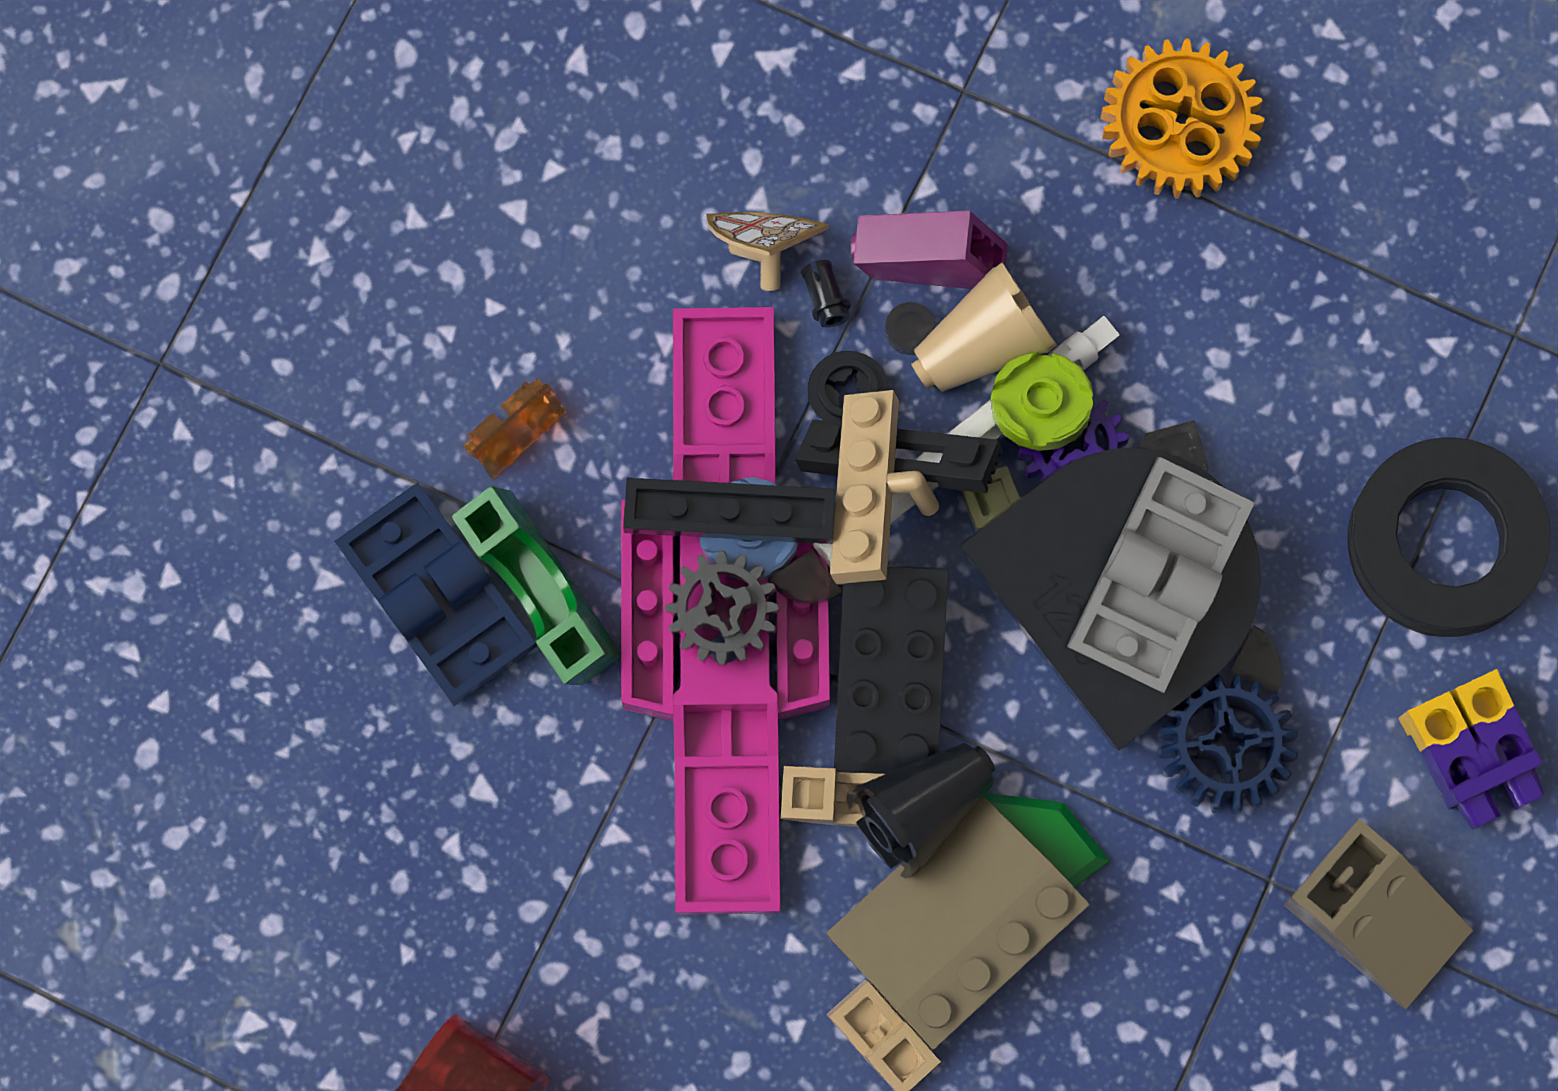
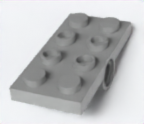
(1161, 574)

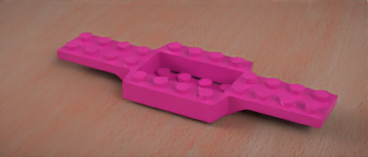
(729, 712)

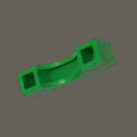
(561, 616)

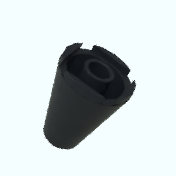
(921, 804)

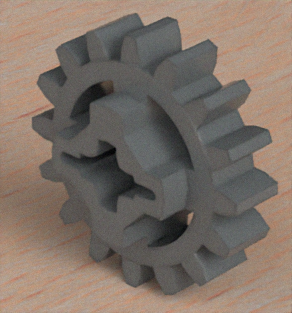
(700, 619)

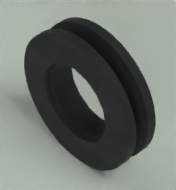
(1481, 474)

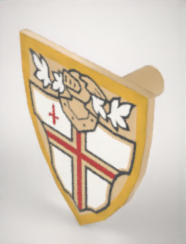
(763, 238)

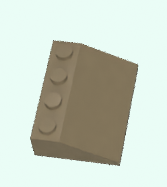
(958, 923)

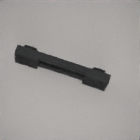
(964, 462)

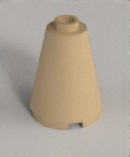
(981, 334)

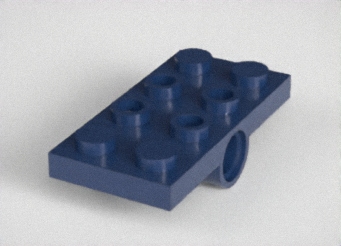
(436, 594)

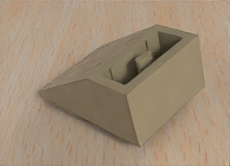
(1379, 914)

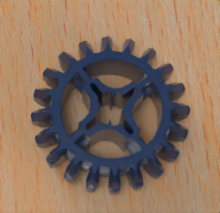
(1252, 739)

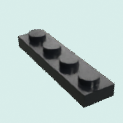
(729, 510)

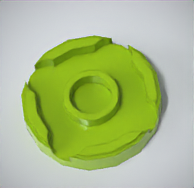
(1041, 401)

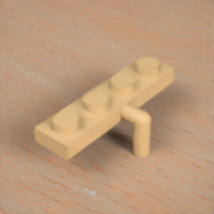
(867, 487)

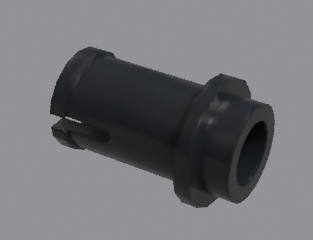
(826, 296)

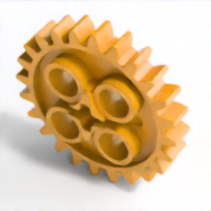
(1195, 78)

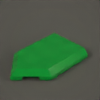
(1054, 834)

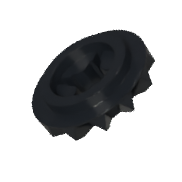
(837, 370)

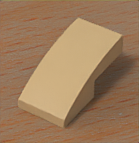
(820, 795)
(883, 1038)

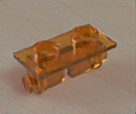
(530, 412)

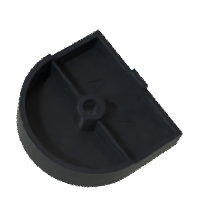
(1048, 557)

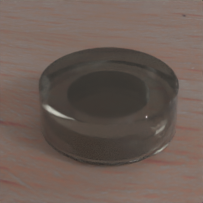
(908, 326)

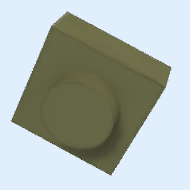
(985, 506)

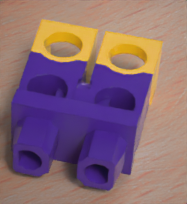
(1475, 744)

